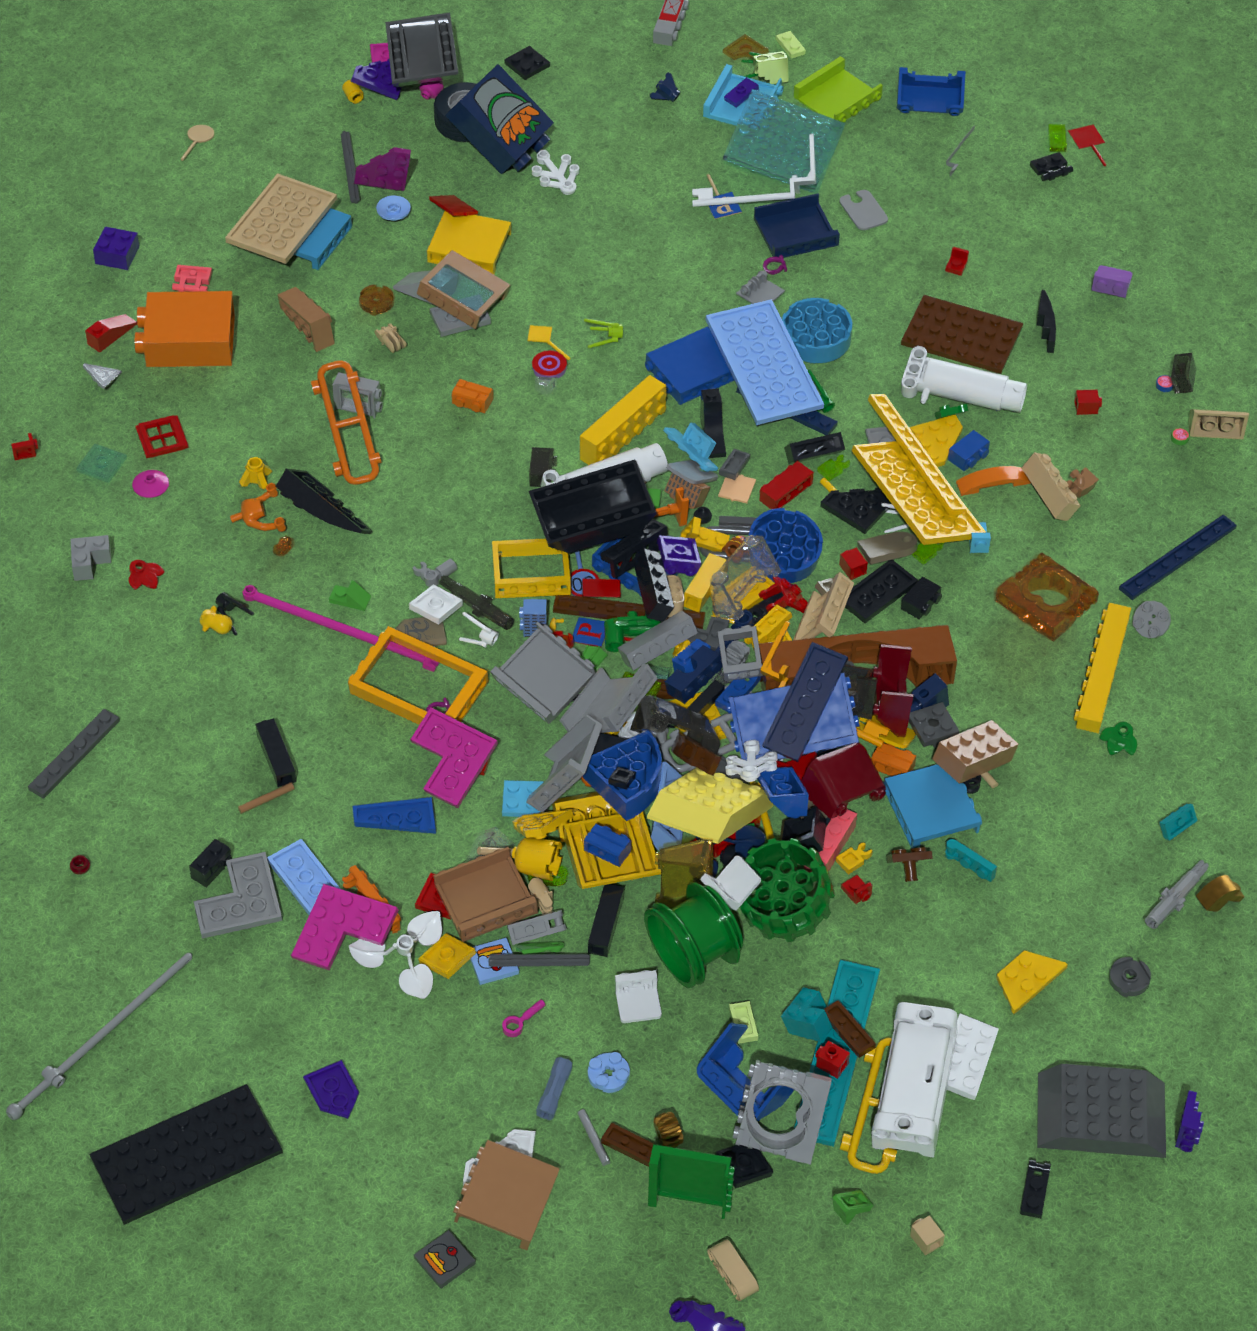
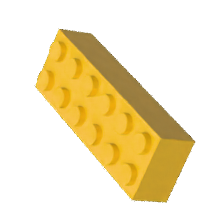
(623, 421)

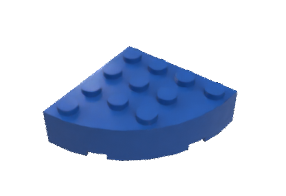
(635, 754)

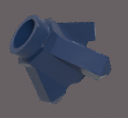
(666, 89)

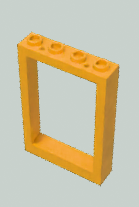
(459, 707)

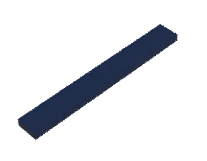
(1177, 557)

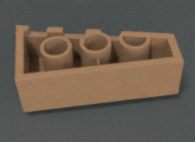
(307, 317)

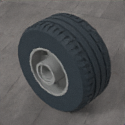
(444, 103)

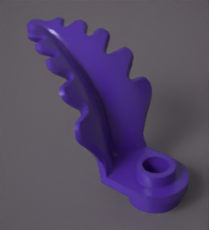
(703, 1317)

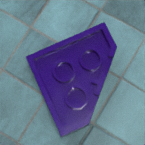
(376, 78)

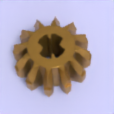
(668, 1130)

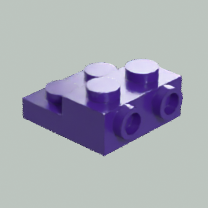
(679, 555)
(1190, 1124)

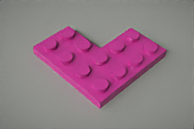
(462, 753)
(337, 915)

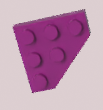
(385, 170)

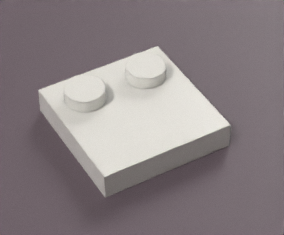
(435, 604)

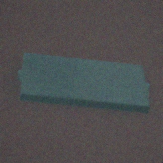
(661, 672)

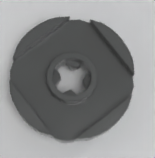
(1125, 986)

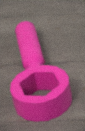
(526, 1015)

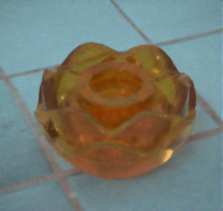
(283, 547)

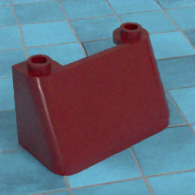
(841, 778)

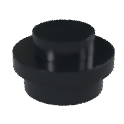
(704, 514)

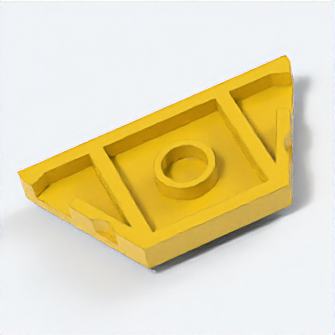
(1027, 977)

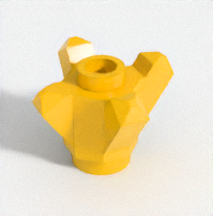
(255, 473)

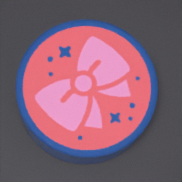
(1164, 383)

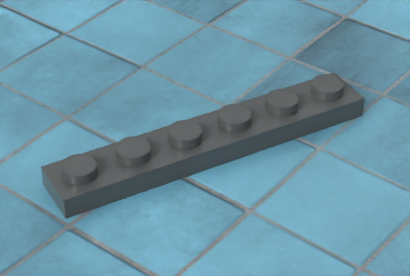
(73, 753)

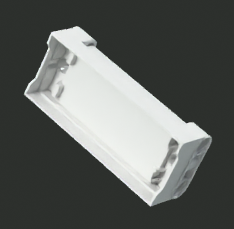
(915, 1079)

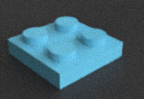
(515, 797)

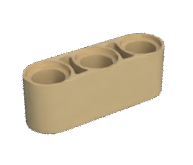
(676, 593)
(734, 1270)

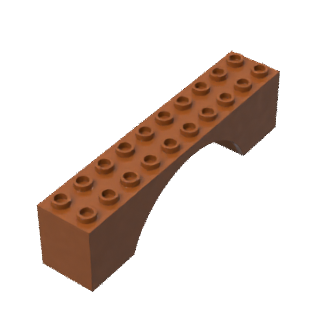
(930, 653)

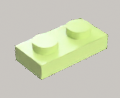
(790, 44)
(742, 1014)

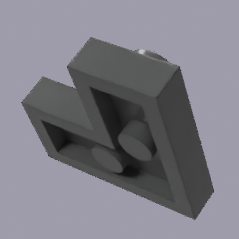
(710, 635)

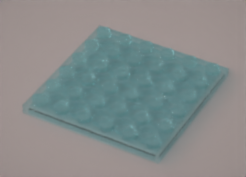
(776, 140)

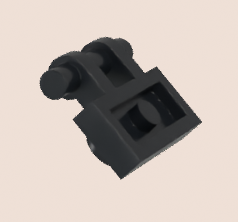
(1047, 165)

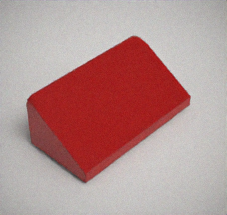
(601, 588)

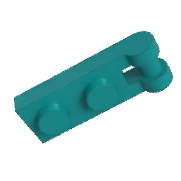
(970, 860)

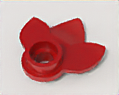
(146, 576)

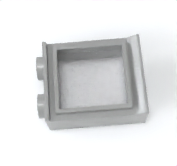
(368, 390)

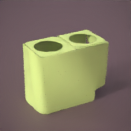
(771, 66)

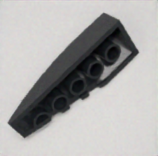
(318, 500)

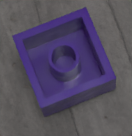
(116, 248)

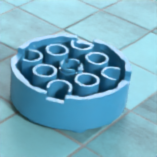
(818, 329)

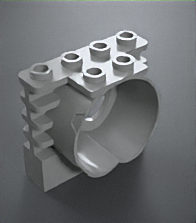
(799, 1142)

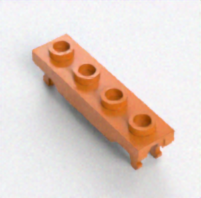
(360, 881)

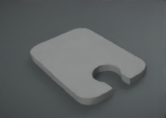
(866, 213)
(690, 472)

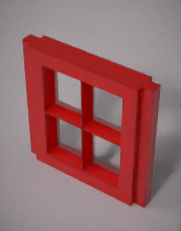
(177, 432)

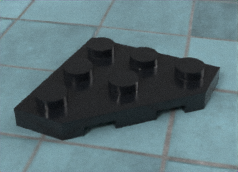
(857, 507)

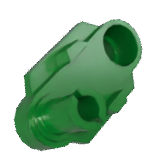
(618, 627)

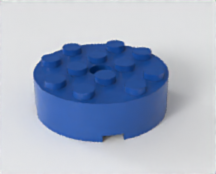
(792, 540)

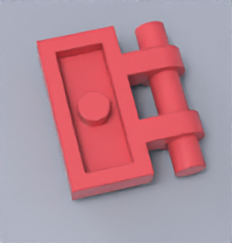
(191, 274)

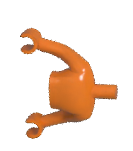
(253, 510)

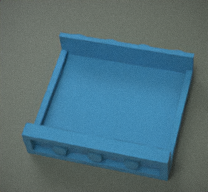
(325, 237)
(930, 804)

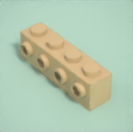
(1051, 486)

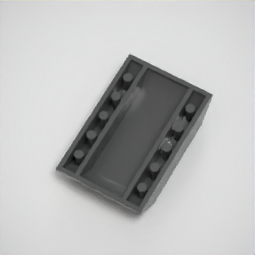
(421, 50)
(1101, 1110)

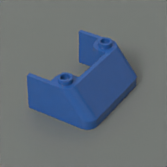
(721, 1074)

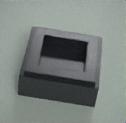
(621, 778)

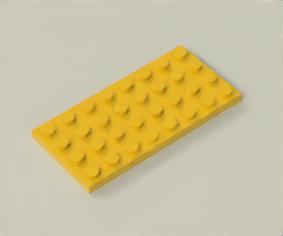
(912, 496)

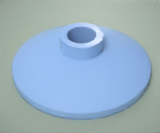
(393, 208)

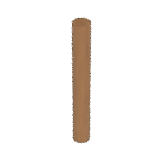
(266, 797)

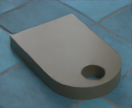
(888, 546)

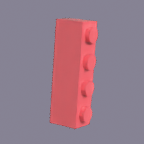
(836, 836)

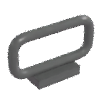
(729, 525)

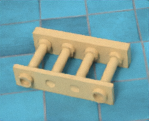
(826, 610)

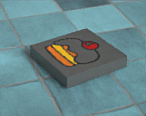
(444, 1259)

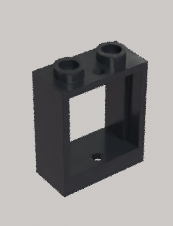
(813, 821)

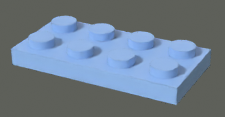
(301, 873)

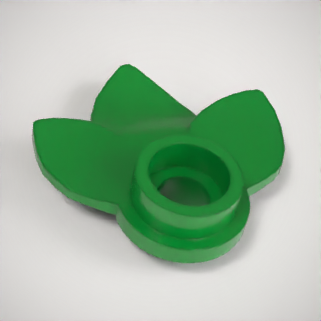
(1117, 740)

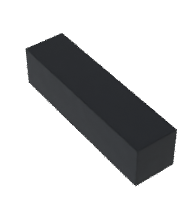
(707, 697)

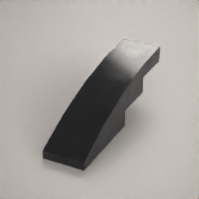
(1047, 320)

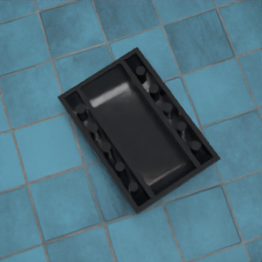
(593, 507)

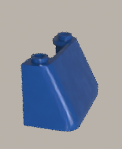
(930, 93)

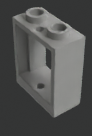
(743, 670)

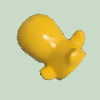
(218, 622)

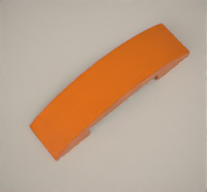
(991, 477)

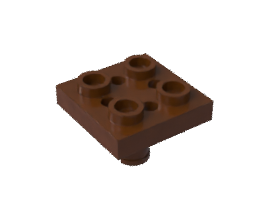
(909, 860)

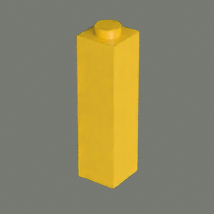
(699, 588)

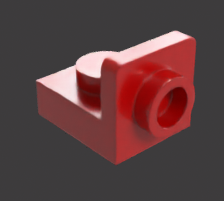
(957, 261)
(25, 449)
(857, 889)

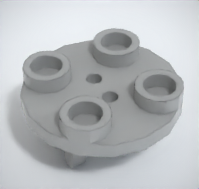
(1144, 615)

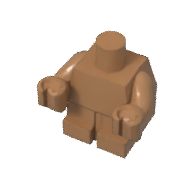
(1083, 484)

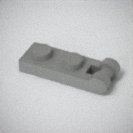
(535, 927)

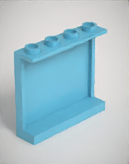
(720, 110)

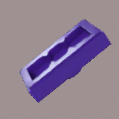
(740, 92)

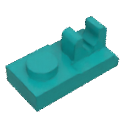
(1178, 821)

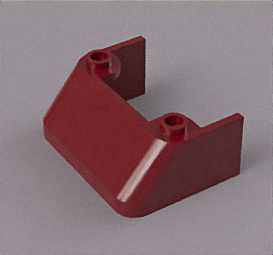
(892, 700)

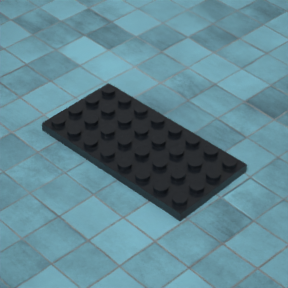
(185, 1154)

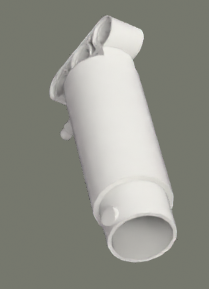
(960, 383)
(649, 459)

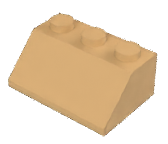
(1217, 424)

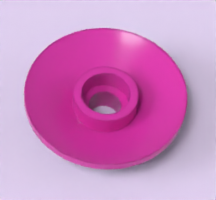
(150, 483)

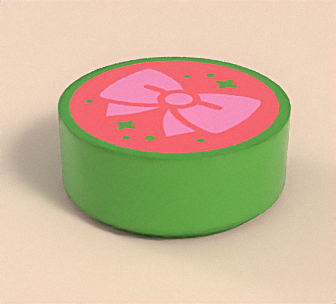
(1180, 436)

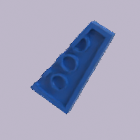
(402, 815)

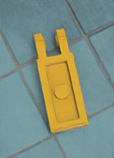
(770, 624)

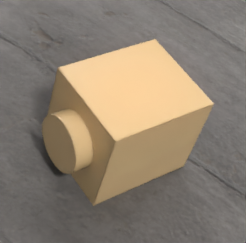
(927, 1235)

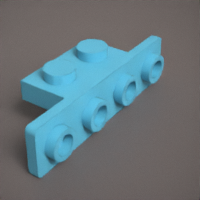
(696, 444)

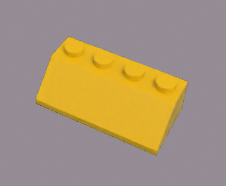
(583, 807)

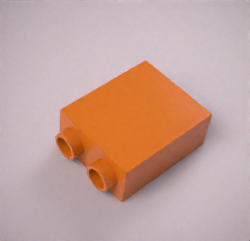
(186, 329)

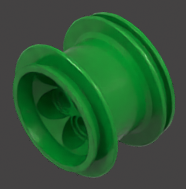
(694, 934)

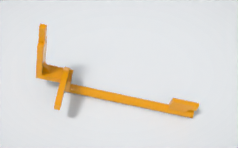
(871, 730)

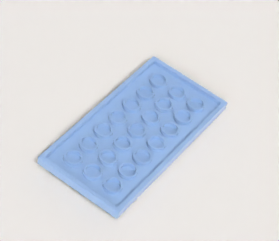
(764, 362)

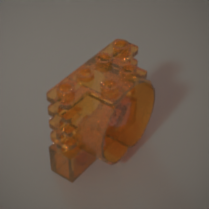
(1031, 609)

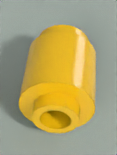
(352, 92)

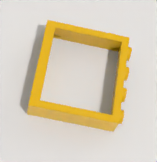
(532, 585)

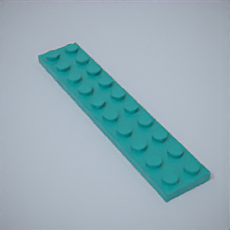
(855, 990)

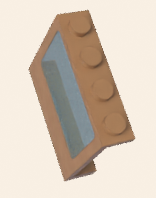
(462, 288)

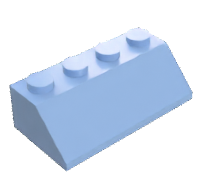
(663, 835)

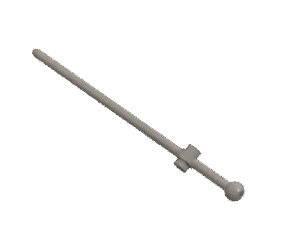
(54, 1076)

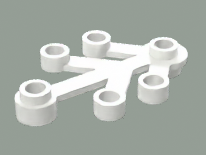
(566, 186)
(750, 771)

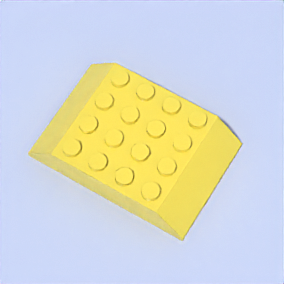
(708, 805)

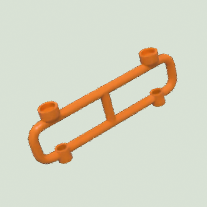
(320, 387)

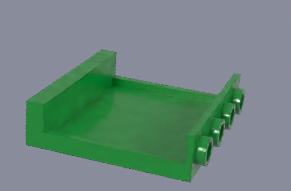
(690, 1177)

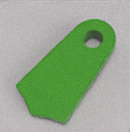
(594, 655)
(536, 947)

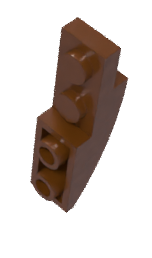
(695, 754)

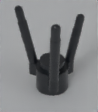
(227, 603)

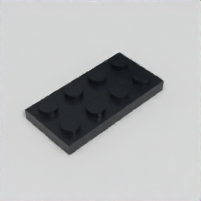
(879, 590)

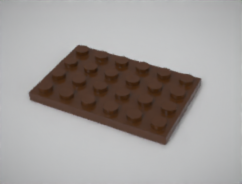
(962, 334)

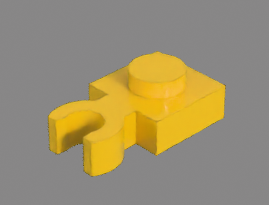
(852, 860)

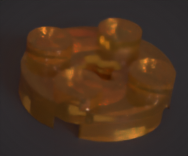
(376, 307)

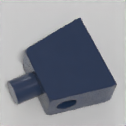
(930, 693)

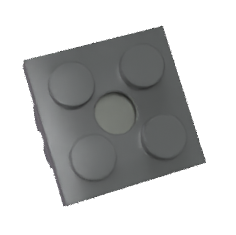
(933, 724)

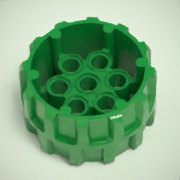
(809, 912)

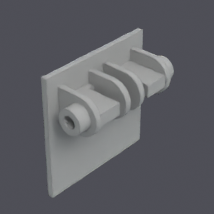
(760, 289)

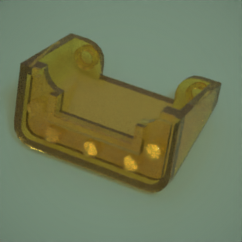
(681, 866)

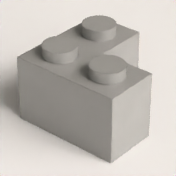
(88, 552)

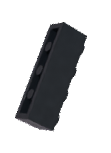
(653, 585)

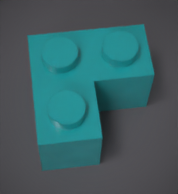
(806, 1016)

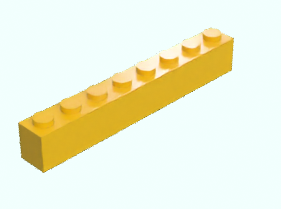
(1103, 667)

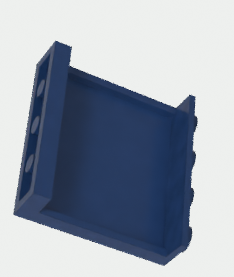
(795, 226)

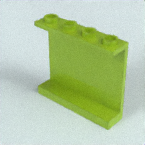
(836, 92)

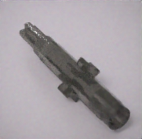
(480, 603)

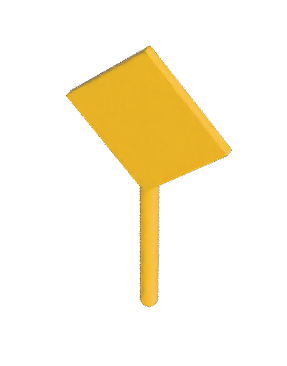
(543, 334)

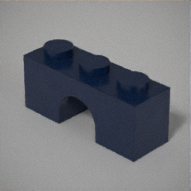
(685, 685)

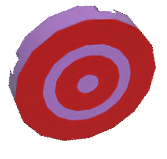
(549, 364)

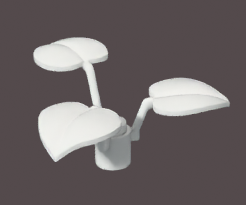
(418, 979)

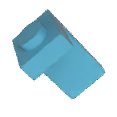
(980, 541)

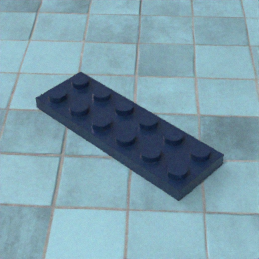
(805, 702)

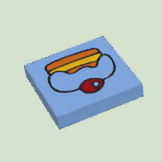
(480, 962)

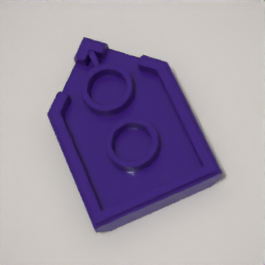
(333, 1089)

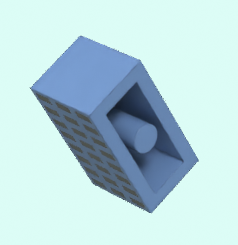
(532, 612)

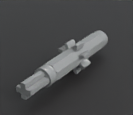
(1175, 897)

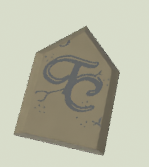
(423, 630)

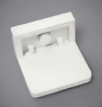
(734, 882)
(637, 996)

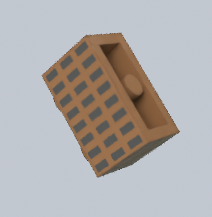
(695, 492)

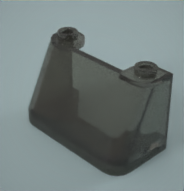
(656, 714)

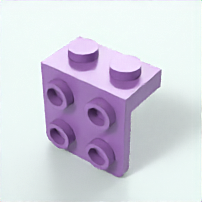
(1111, 281)

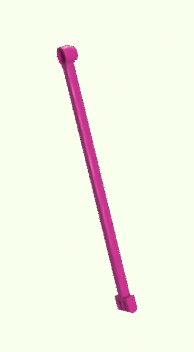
(428, 663)

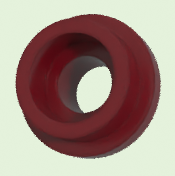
(79, 860)

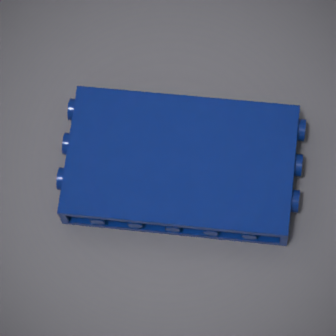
(689, 365)
(755, 714)

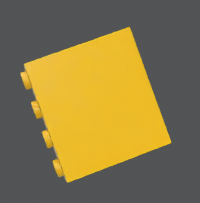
(471, 237)

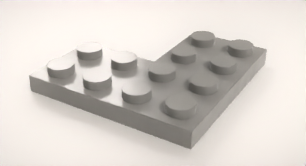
(248, 906)

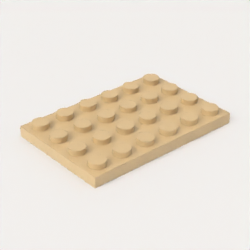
(281, 218)

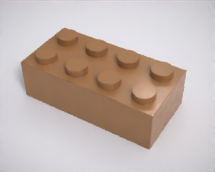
(975, 751)

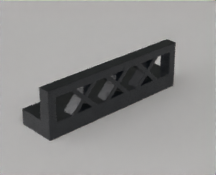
(633, 543)

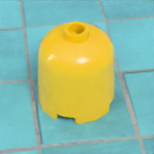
(537, 857)

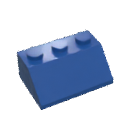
(785, 791)

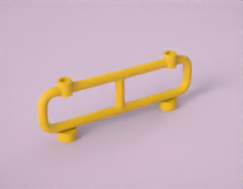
(851, 1142)

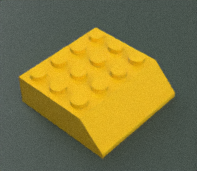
(594, 871)

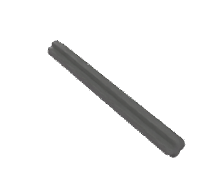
(350, 167)

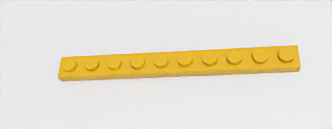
(917, 454)

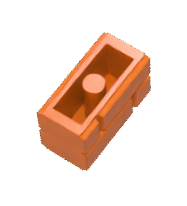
(472, 396)
(893, 760)

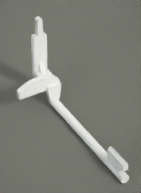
(705, 195)

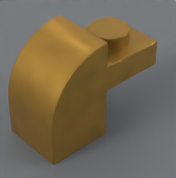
(1219, 892)

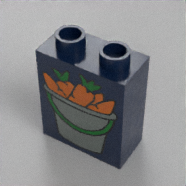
(501, 120)

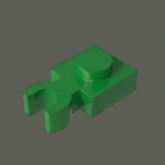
(946, 411)

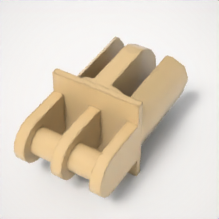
(390, 337)
(542, 895)

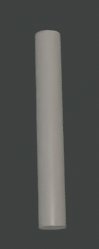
(593, 1137)

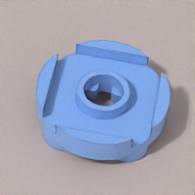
(608, 1061)

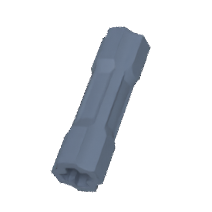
(549, 1101)

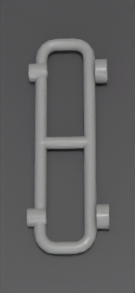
(720, 721)

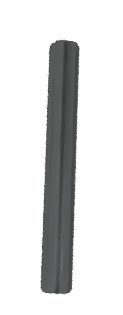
(508, 960)

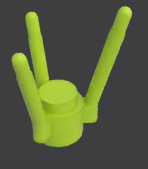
(614, 330)

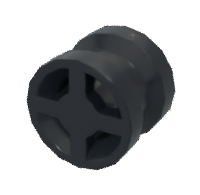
(973, 788)

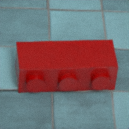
(786, 486)

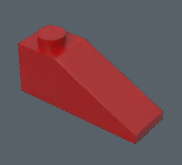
(108, 330)

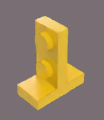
(704, 537)

